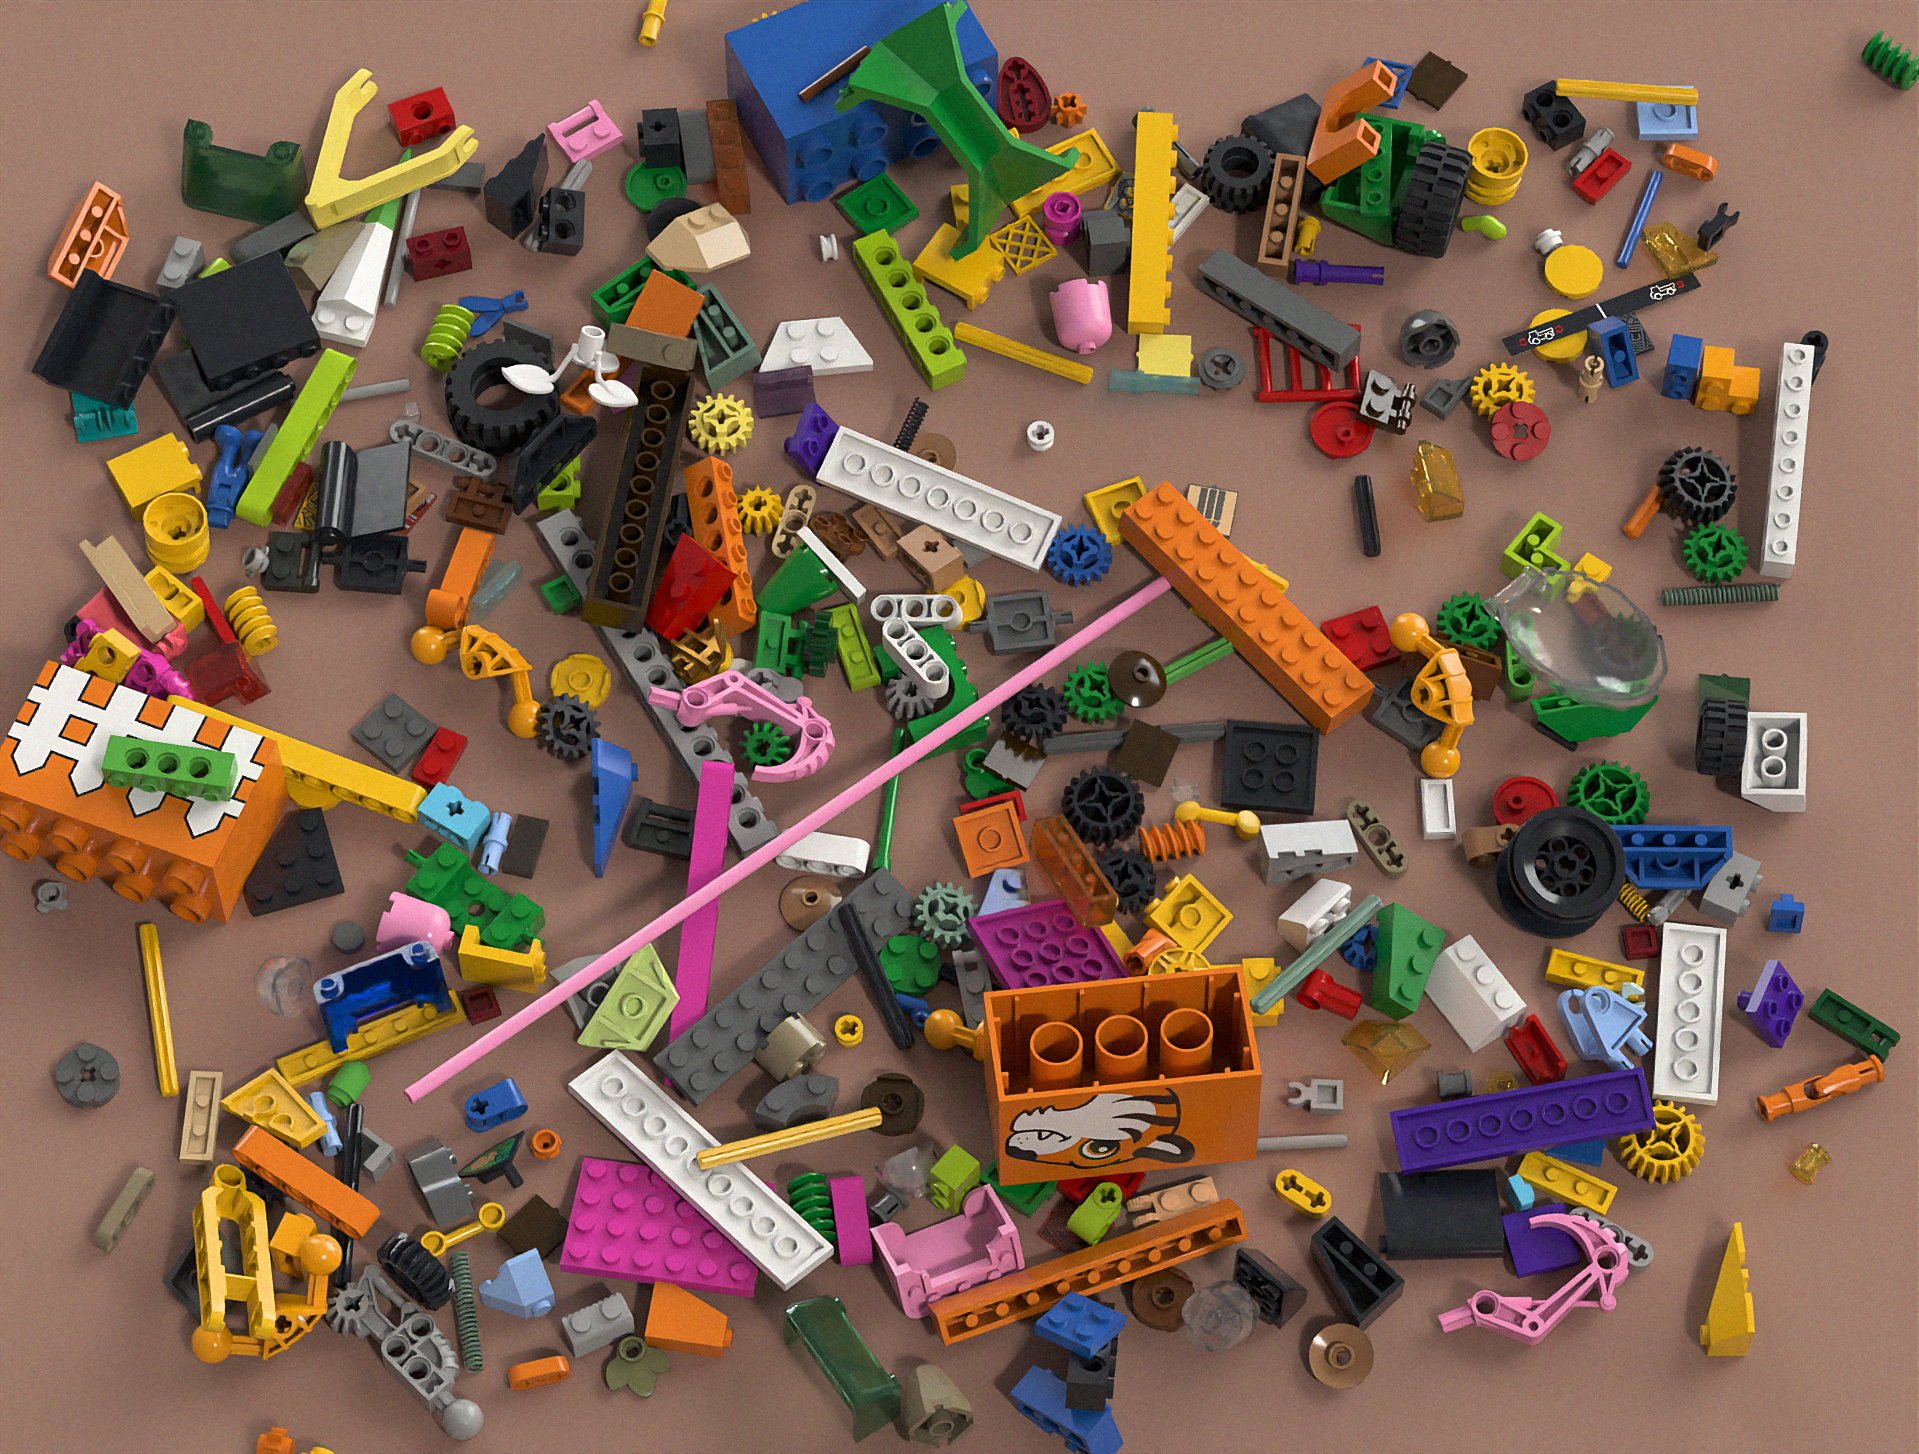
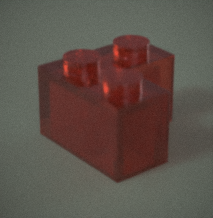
(227, 673)

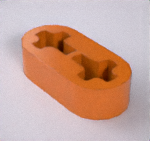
(1690, 162)
(538, 1373)

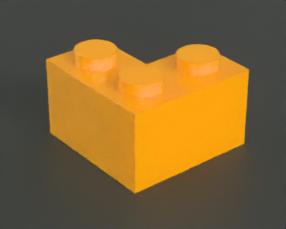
(1724, 385)

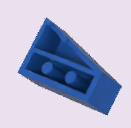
(1042, 1400)

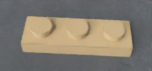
(201, 1118)

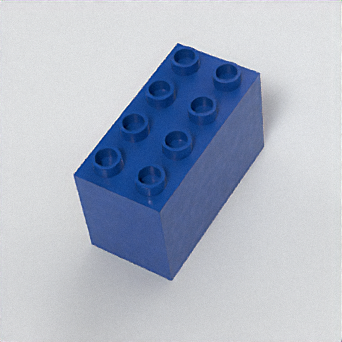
(811, 144)

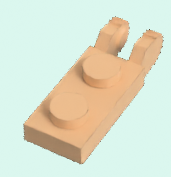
(1173, 1201)

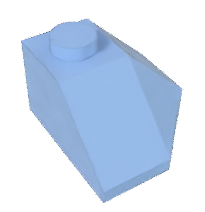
(520, 1287)

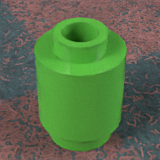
(348, 1083)

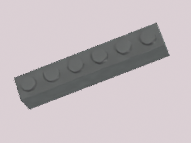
(1279, 310)

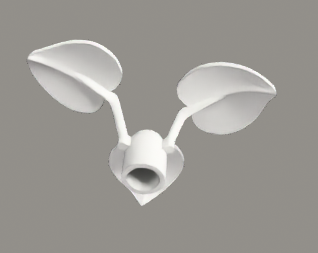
(588, 353)

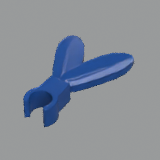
(492, 309)

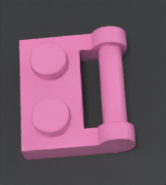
(588, 141)

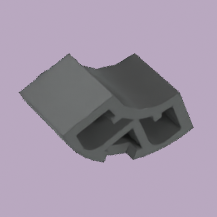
(797, 1102)
(439, 1182)

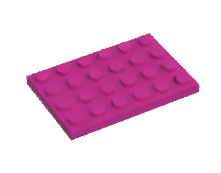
(643, 1231)

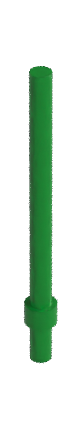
(889, 807)

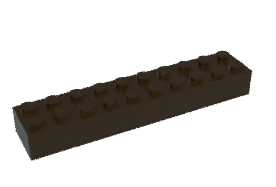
(639, 498)

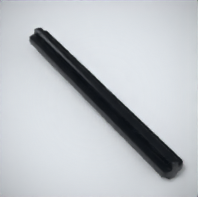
(350, 1177)

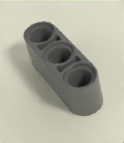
(696, 147)
(280, 235)

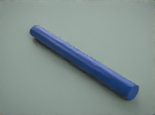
(1640, 219)

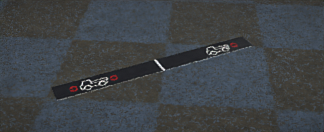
(1615, 307)

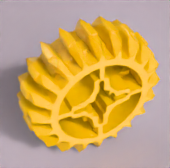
(1673, 1162)

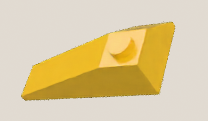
(1730, 1315)

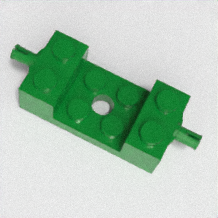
(451, 884)

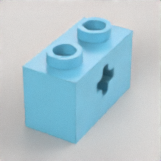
(454, 817)

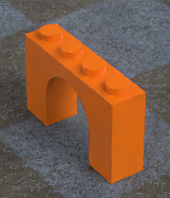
(1343, 146)

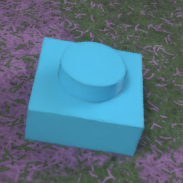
(1519, 1193)

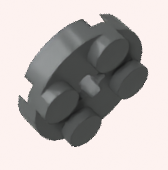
(83, 1060)

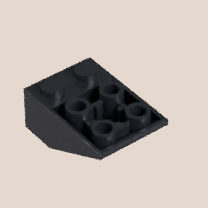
(516, 190)
(1269, 1285)

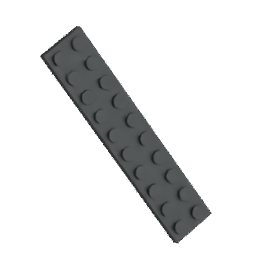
(783, 987)

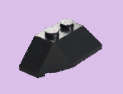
(547, 455)

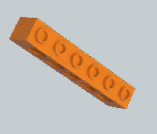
(719, 530)

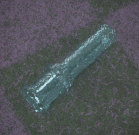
(1138, 382)

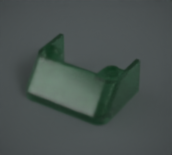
(844, 1361)

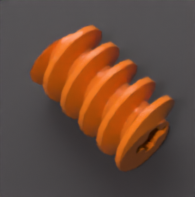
(1172, 841)

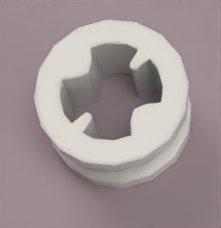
(828, 247)
(1048, 433)

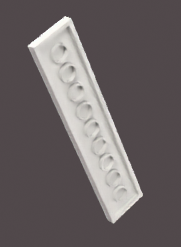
(725, 1194)

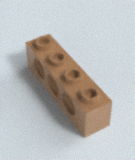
(1281, 215)

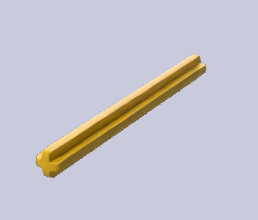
(158, 1010)
(788, 1138)

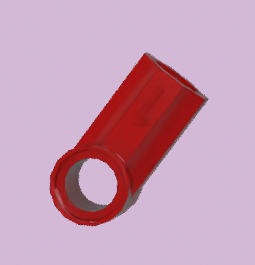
(1321, 991)

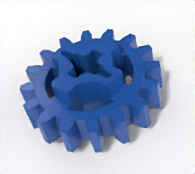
(1093, 561)

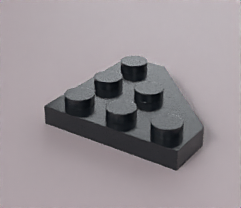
(296, 866)

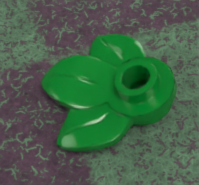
(979, 781)

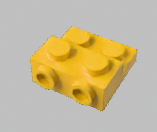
(1187, 914)
(1257, 975)

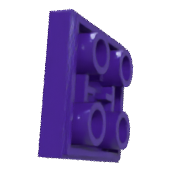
(1538, 1248)

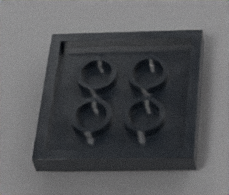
(1270, 767)

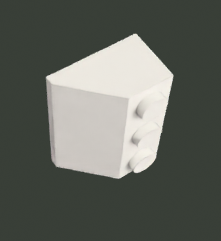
(1776, 761)
(1473, 994)

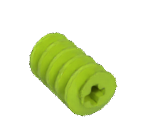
(447, 336)

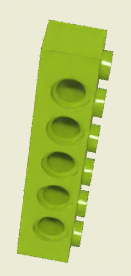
(936, 369)

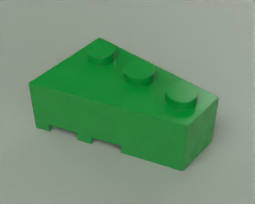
(617, 297)
(1405, 959)

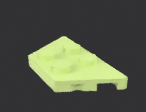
(634, 1006)

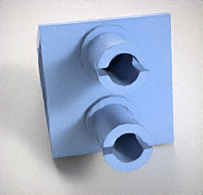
(1603, 1026)

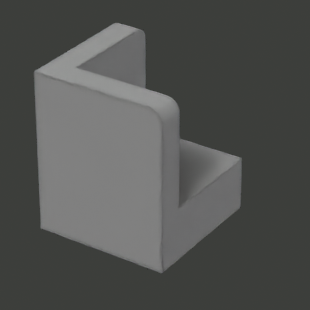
(376, 1156)

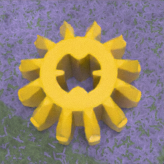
(759, 510)

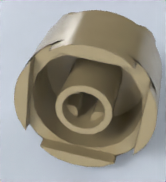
(792, 1049)

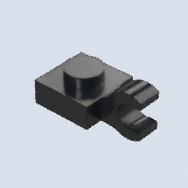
(1714, 230)

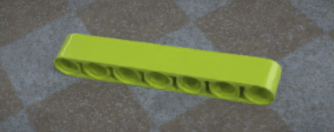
(296, 435)

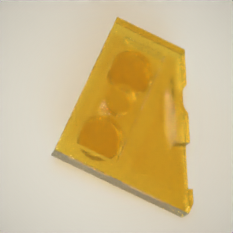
(1675, 251)

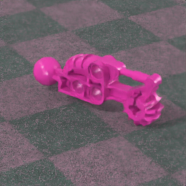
(160, 685)

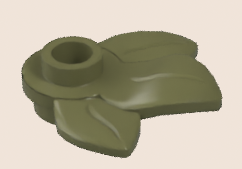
(639, 1371)

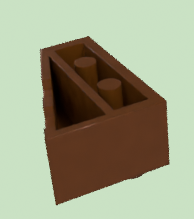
(1480, 665)

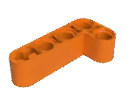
(450, 604)

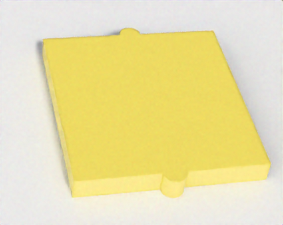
(1165, 354)

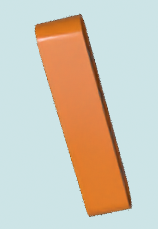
(305, 1182)

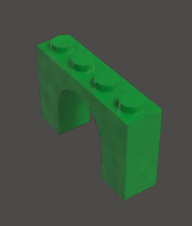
(964, 694)

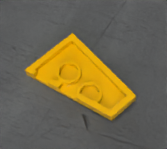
(276, 1109)

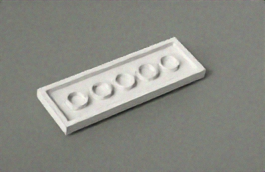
(1689, 1014)

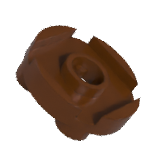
(1146, 1305)

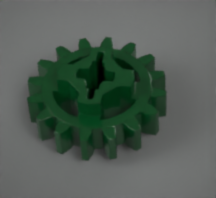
(821, 644)

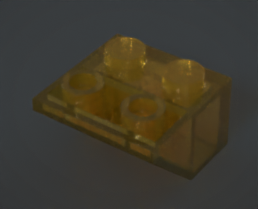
(1437, 483)

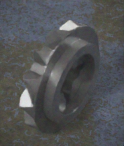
(1222, 358)

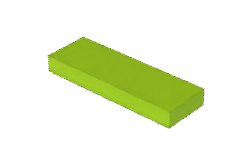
(854, 648)

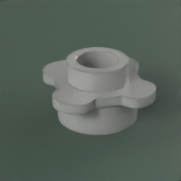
(255, 560)
(50, 889)

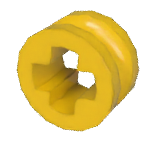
(850, 1022)

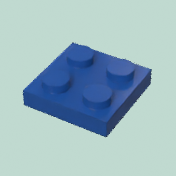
(1080, 1325)

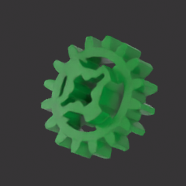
(1729, 559)
(1456, 615)
(1094, 696)

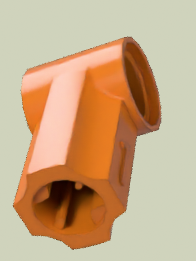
(1142, 955)

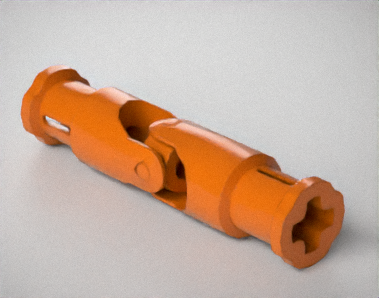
(1841, 1081)

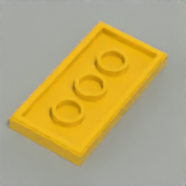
(1091, 170)

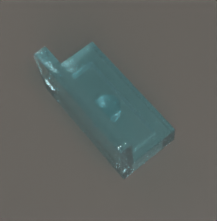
(496, 585)

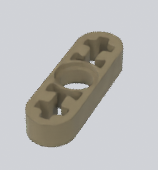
(1377, 853)
(124, 1209)

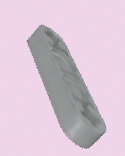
(445, 448)

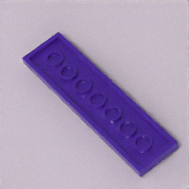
(1522, 1121)

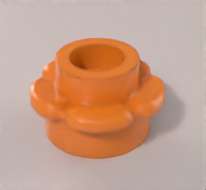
(542, 1137)

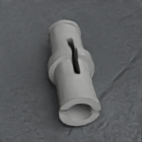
(1590, 151)

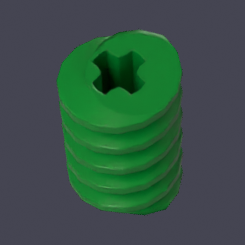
(1891, 61)
(810, 1205)

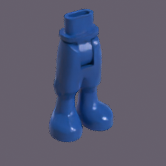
(229, 482)

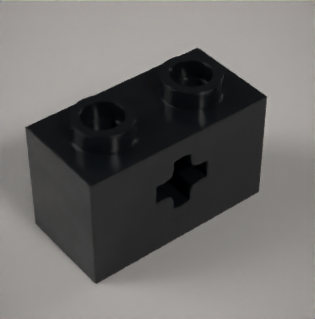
(660, 138)

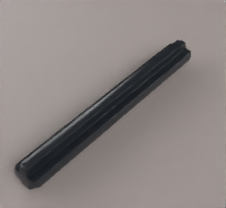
(876, 976)

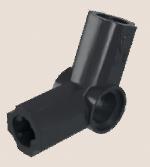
(679, 522)

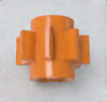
(1068, 110)
(275, 1442)

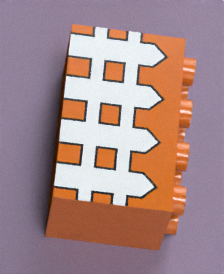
(141, 841)

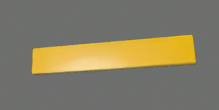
(369, 1042)

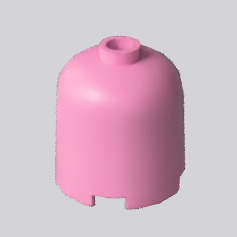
(1081, 315)
(412, 922)

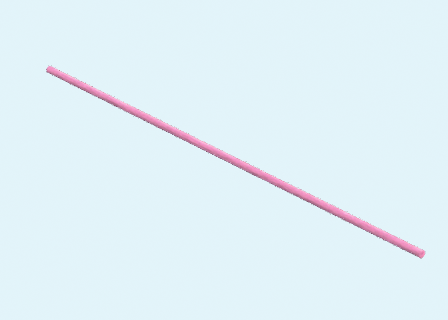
(782, 843)

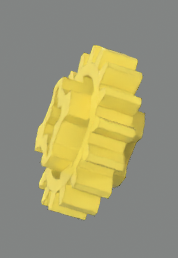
(721, 424)

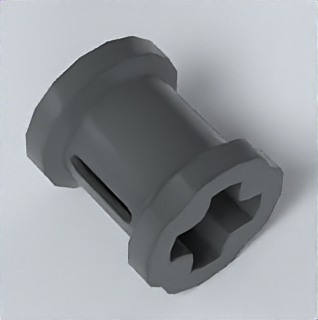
(1454, 1084)
(887, 1207)

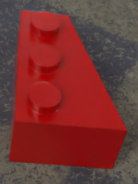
(688, 589)

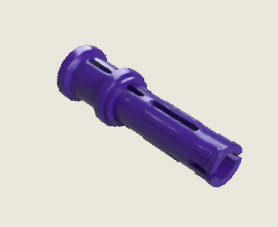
(1324, 273)

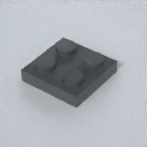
(395, 733)

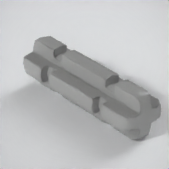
(1666, 906)

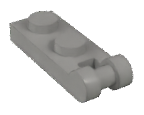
(972, 984)

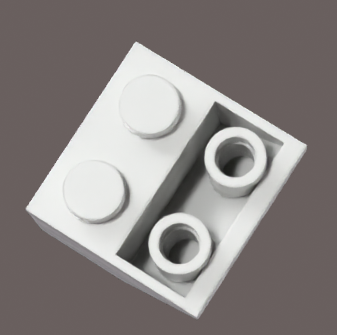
(1315, 914)

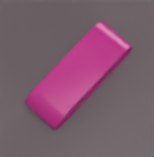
(851, 1221)

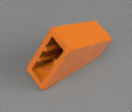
(686, 1323)

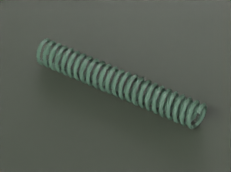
(1697, 590)
(471, 1359)

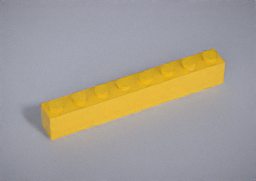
(1150, 223)

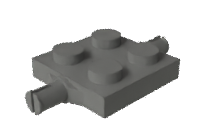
(1020, 623)
(1403, 719)

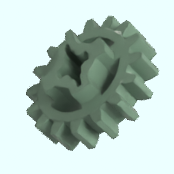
(946, 914)

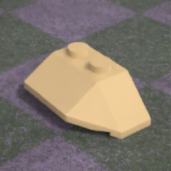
(700, 241)

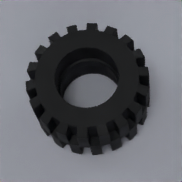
(1238, 154)
(1721, 737)

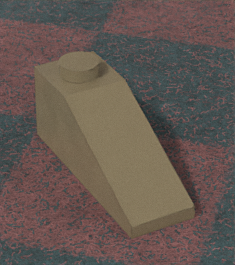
(319, 255)
(652, 346)

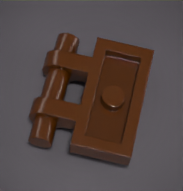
(480, 512)

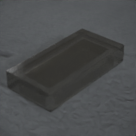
(525, 846)

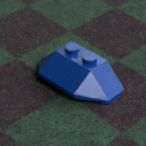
(1674, 854)

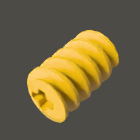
(251, 621)

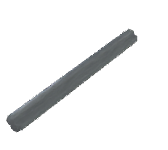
(1115, 739)

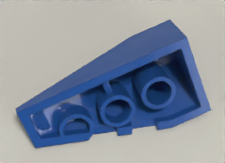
(612, 787)

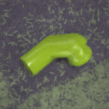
(1485, 224)

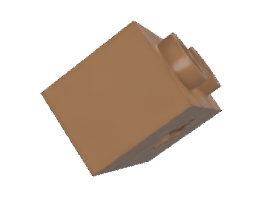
(931, 558)

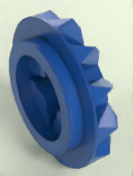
(1355, 953)

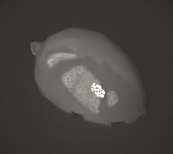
(1581, 638)

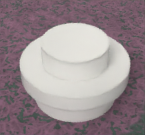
(1548, 241)

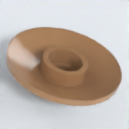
(935, 448)
(799, 912)
(1332, 1342)

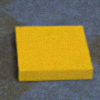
(1108, 504)

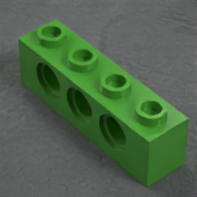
(126, 752)

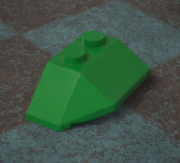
(1583, 722)

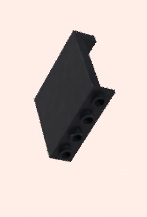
(245, 321)
(105, 340)

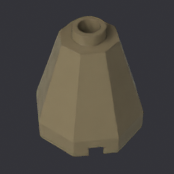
(935, 1408)

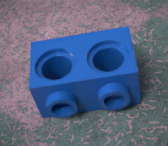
(1681, 367)

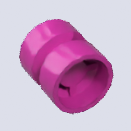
(1062, 218)

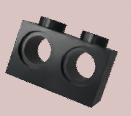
(1556, 113)
(568, 223)

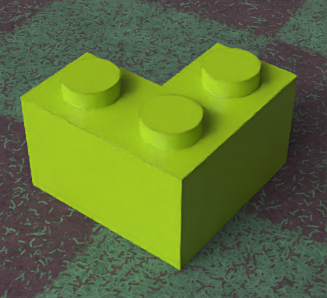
(1534, 547)

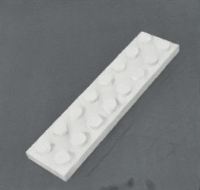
(939, 499)

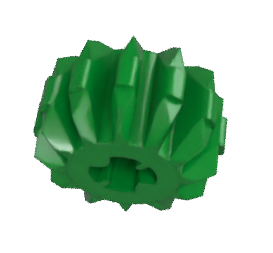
(757, 739)

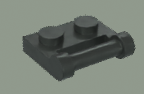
(285, 563)
(660, 836)

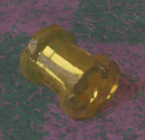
(1809, 1163)

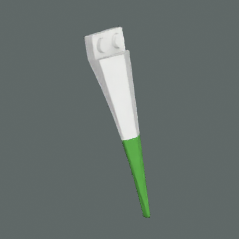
(352, 295)

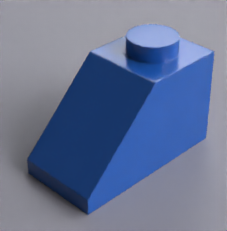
(1613, 345)

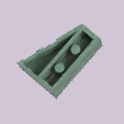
(723, 340)

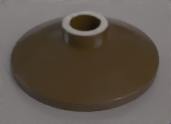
(1130, 687)

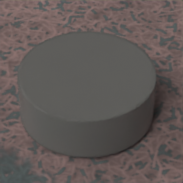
(348, 937)

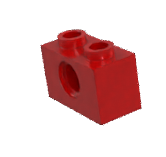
(432, 107)

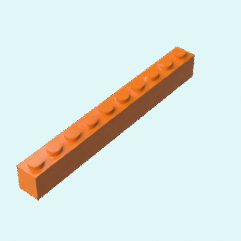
(1088, 1271)

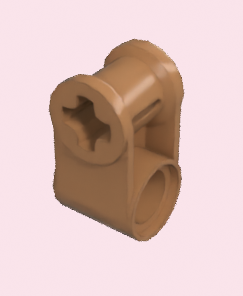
(1485, 843)

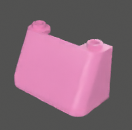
(951, 1254)

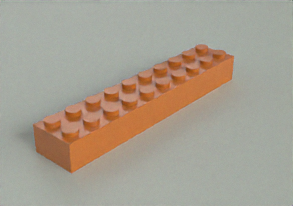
(1245, 608)

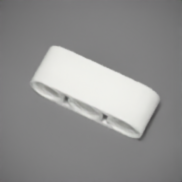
(930, 616)
(913, 645)
(827, 855)

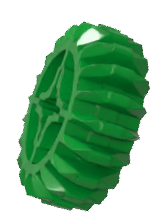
(1611, 784)

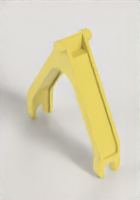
(338, 199)

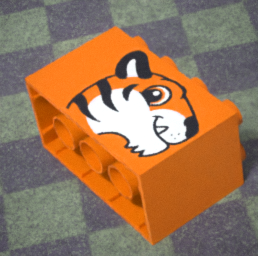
(1121, 1075)

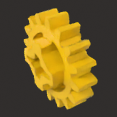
(1501, 388)

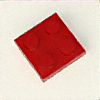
(1362, 638)

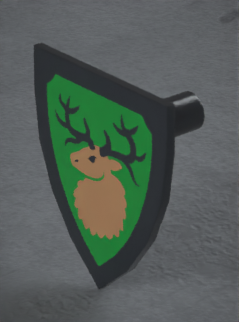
(496, 1163)

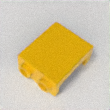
(967, 277)
(152, 472)
(501, 966)

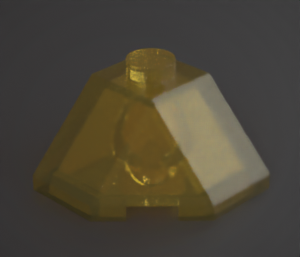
(1386, 1046)

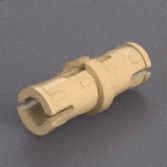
(1590, 379)

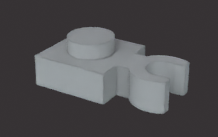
(1323, 1096)

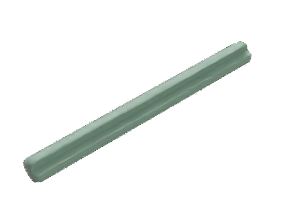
(1316, 955)

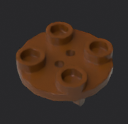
(838, 535)

